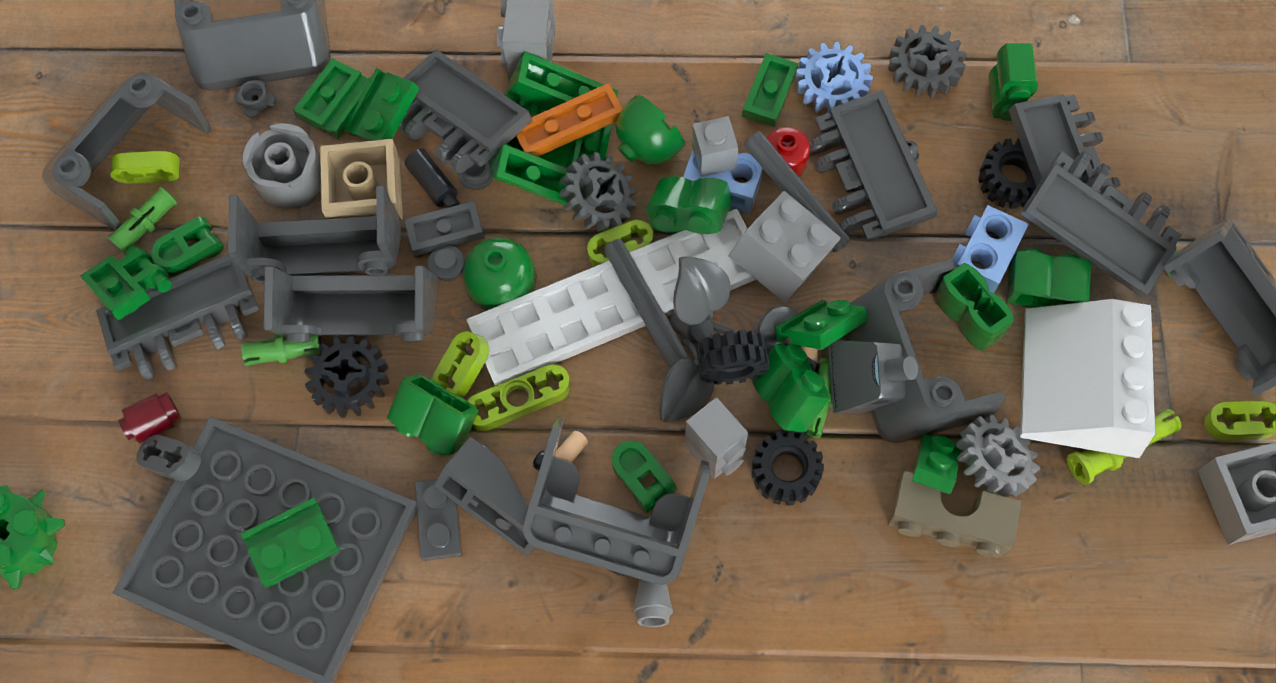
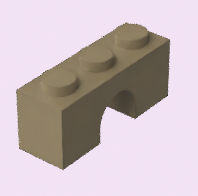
(988, 529)

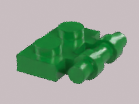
(116, 287)

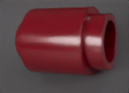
(149, 417)

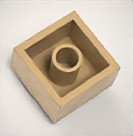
(352, 174)

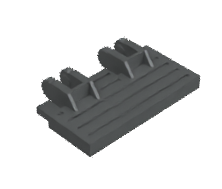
(461, 111)
(1048, 128)
(878, 162)
(1102, 225)
(199, 295)

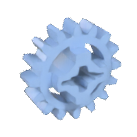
(832, 77)

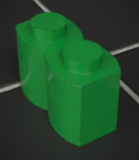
(1012, 78)
(689, 205)
(1047, 280)
(967, 300)
(791, 388)
(432, 414)

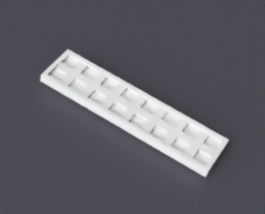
(595, 304)

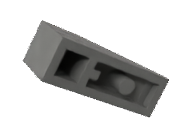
(487, 491)

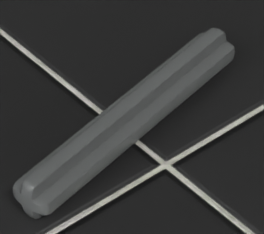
(789, 182)
(645, 302)

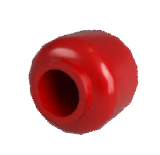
(792, 146)

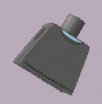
(868, 375)

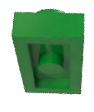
(770, 90)
(936, 463)

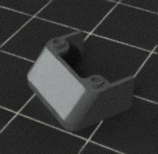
(253, 46)
(104, 130)
(315, 246)
(1238, 294)
(350, 305)
(928, 404)
(606, 534)

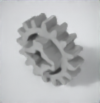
(997, 456)

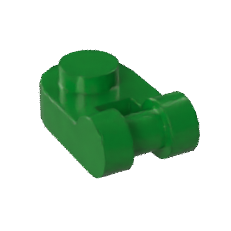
(174, 252)
(631, 464)

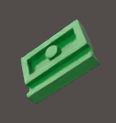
(332, 98)
(381, 107)
(822, 324)
(290, 542)

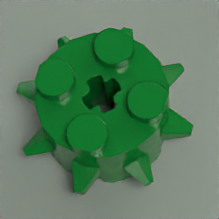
(25, 535)

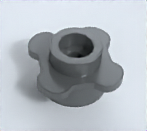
(252, 90)

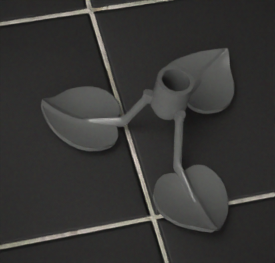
(699, 292)

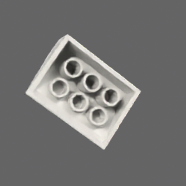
(1089, 376)

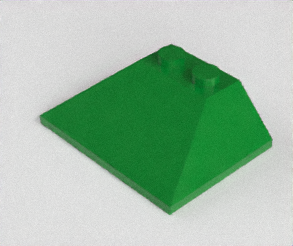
(537, 88)

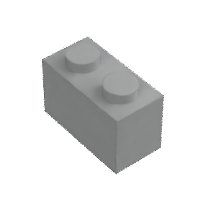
(716, 438)

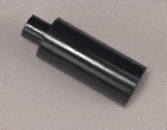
(431, 178)

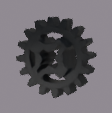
(357, 387)

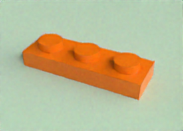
(570, 121)

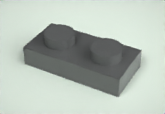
(444, 227)
(437, 523)

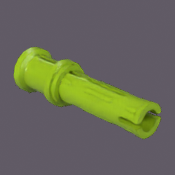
(1090, 463)

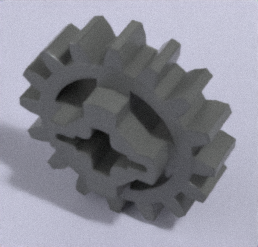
(927, 61)
(582, 185)

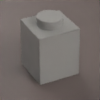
(714, 146)

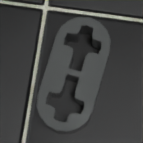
(170, 452)

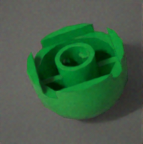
(646, 133)
(498, 272)

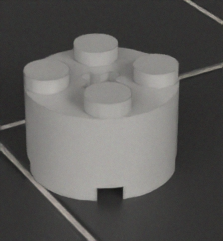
(283, 166)

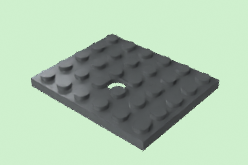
(200, 569)

